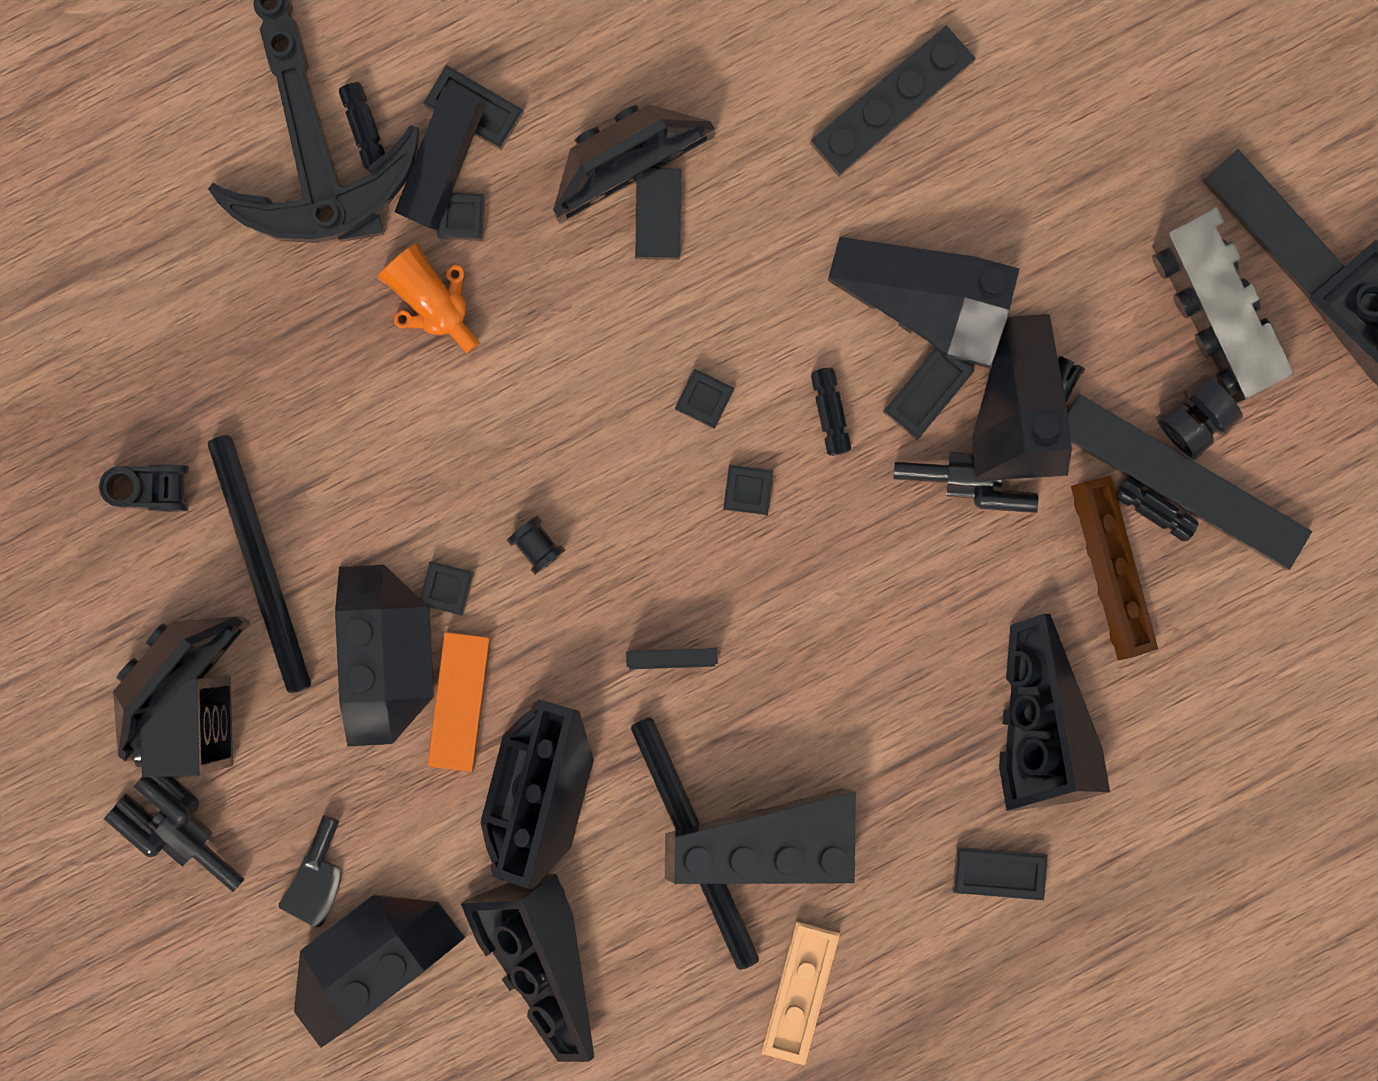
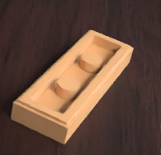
(800, 992)

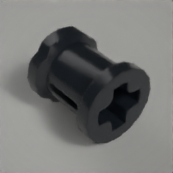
(536, 545)

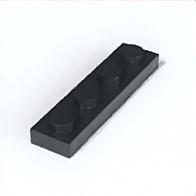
(892, 101)

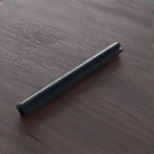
(259, 564)
(682, 817)

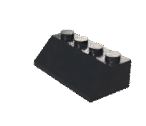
(189, 731)

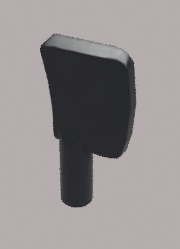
(317, 881)

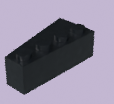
(782, 844)

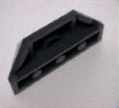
(619, 154)
(381, 654)
(175, 655)
(536, 793)
(368, 961)

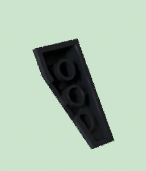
(936, 294)
(1023, 408)
(539, 951)

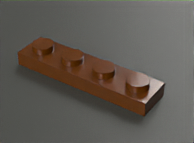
(1114, 568)

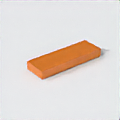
(458, 702)

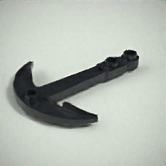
(317, 175)

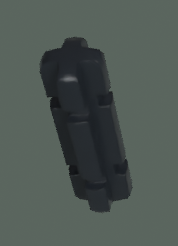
(361, 123)
(831, 411)
(1156, 509)

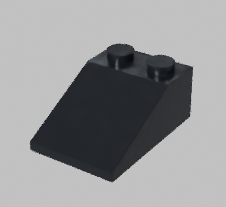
(1351, 308)

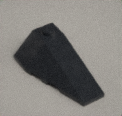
(1050, 735)

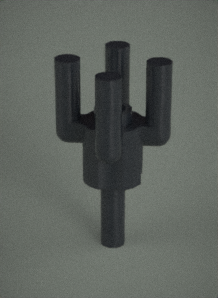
(963, 484)
(171, 829)

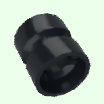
(1213, 409)

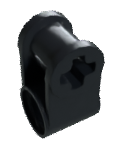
(154, 487)

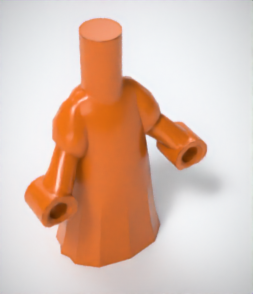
(439, 308)

